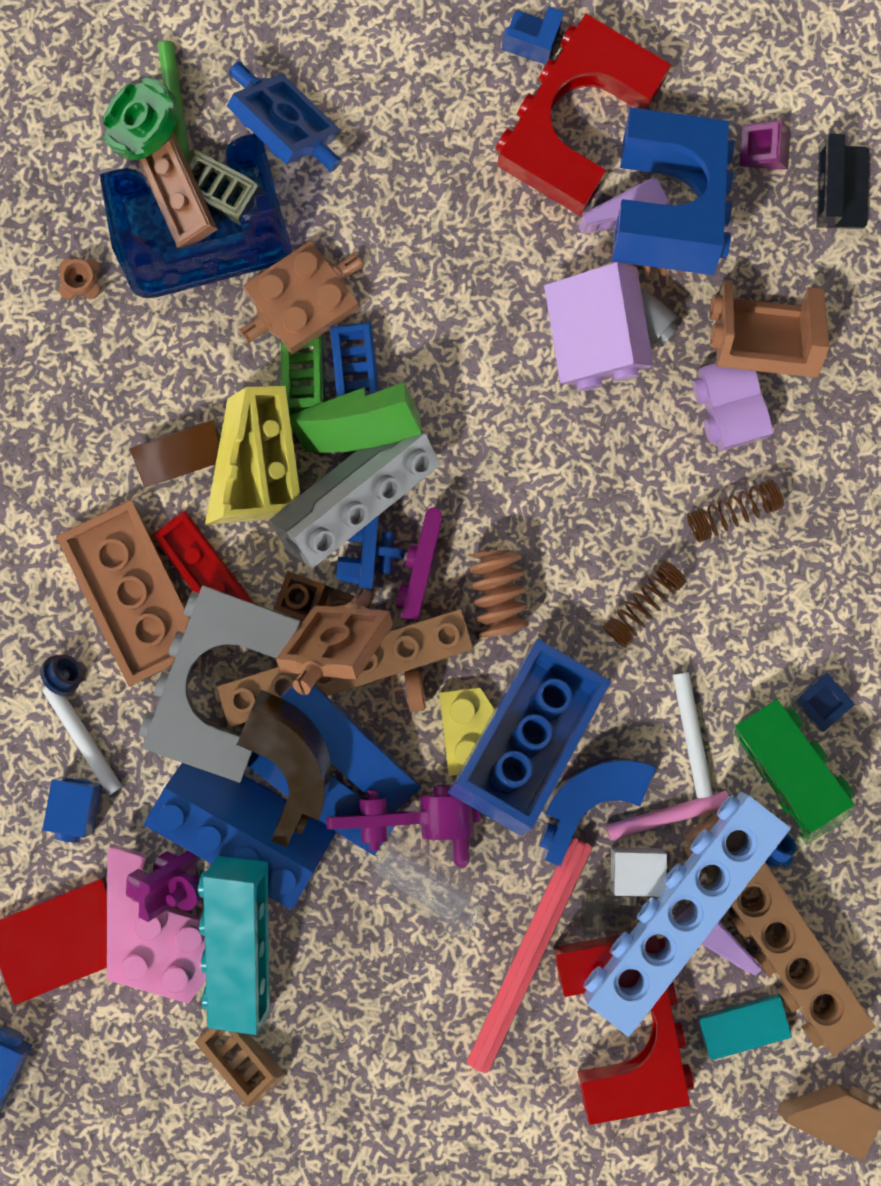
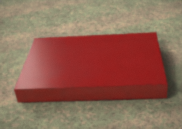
(55, 941)

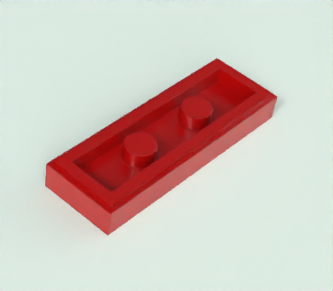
(196, 557)

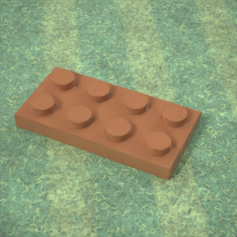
(127, 589)

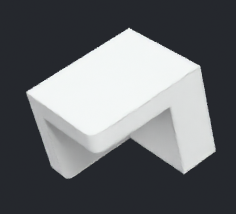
(637, 871)

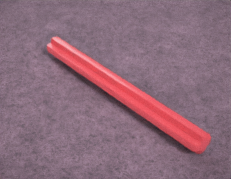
(528, 956)

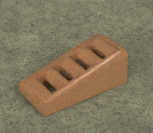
(250, 1048)

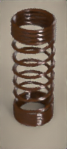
(701, 524)
(618, 629)

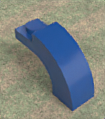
(583, 789)

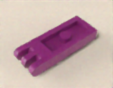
(420, 560)

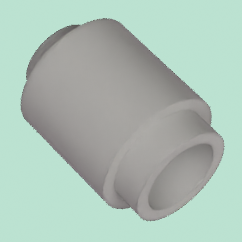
(658, 319)

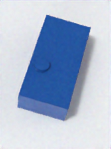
(529, 738)

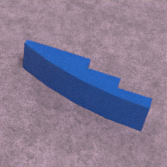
(355, 749)

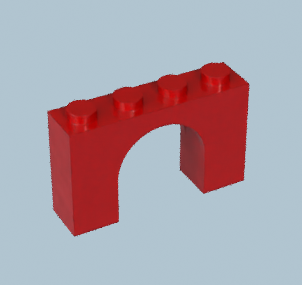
(590, 58)
(652, 1078)

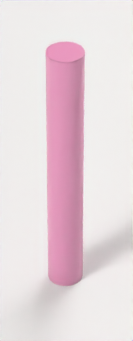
(666, 816)

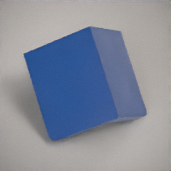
(533, 36)

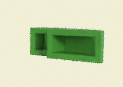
(358, 421)

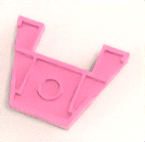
(154, 954)

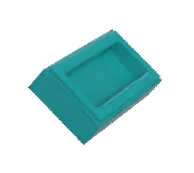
(744, 1026)

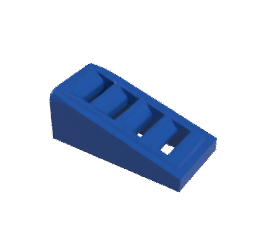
(348, 333)

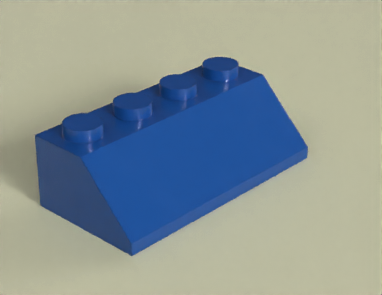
(238, 821)

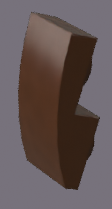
(177, 453)
(301, 594)

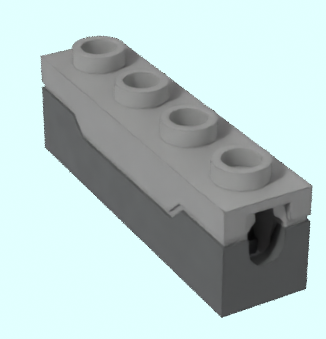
(352, 497)

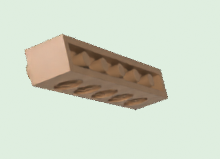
(397, 653)
(844, 1016)

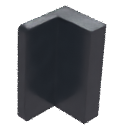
(842, 184)

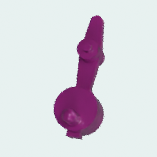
(439, 815)

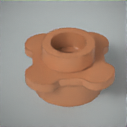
(69, 271)

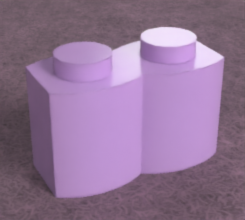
(733, 406)

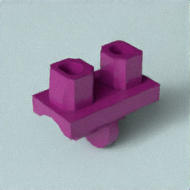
(168, 886)

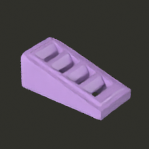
(605, 215)
(725, 945)

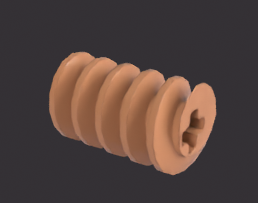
(499, 593)

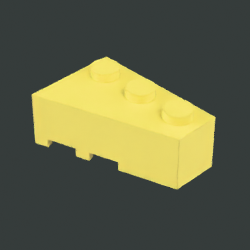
(254, 458)

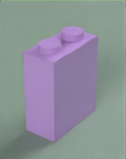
(599, 326)

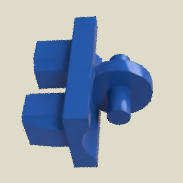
(361, 569)

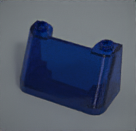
(147, 247)

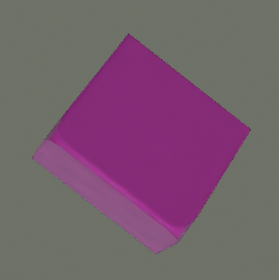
(765, 145)

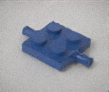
(283, 117)

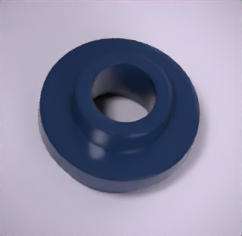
(61, 674)

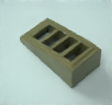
(247, 197)

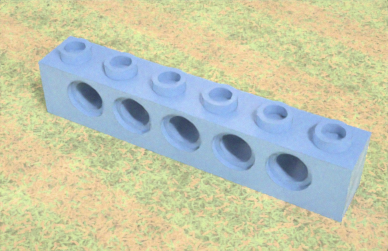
(629, 1006)

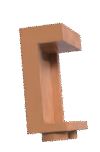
(770, 334)

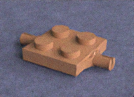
(301, 297)
(334, 642)

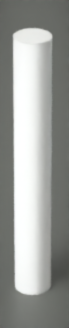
(693, 735)
(84, 741)

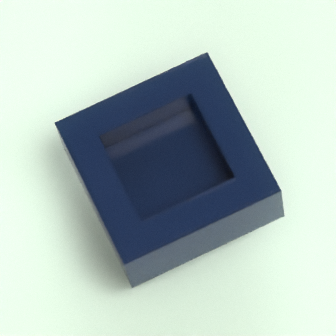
(823, 702)

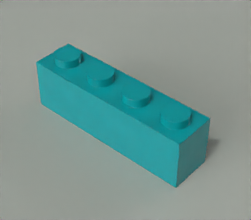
(235, 944)

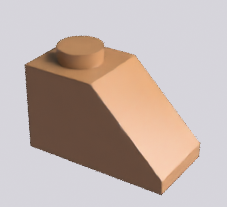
(837, 1117)

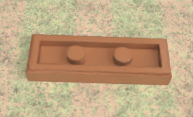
(178, 194)

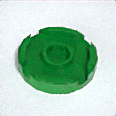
(140, 119)

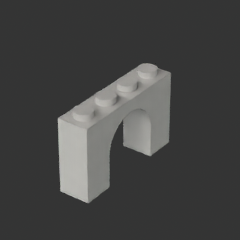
(177, 726)

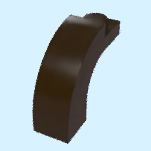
(298, 749)

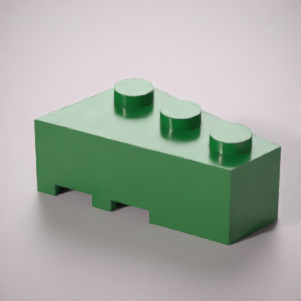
(795, 770)

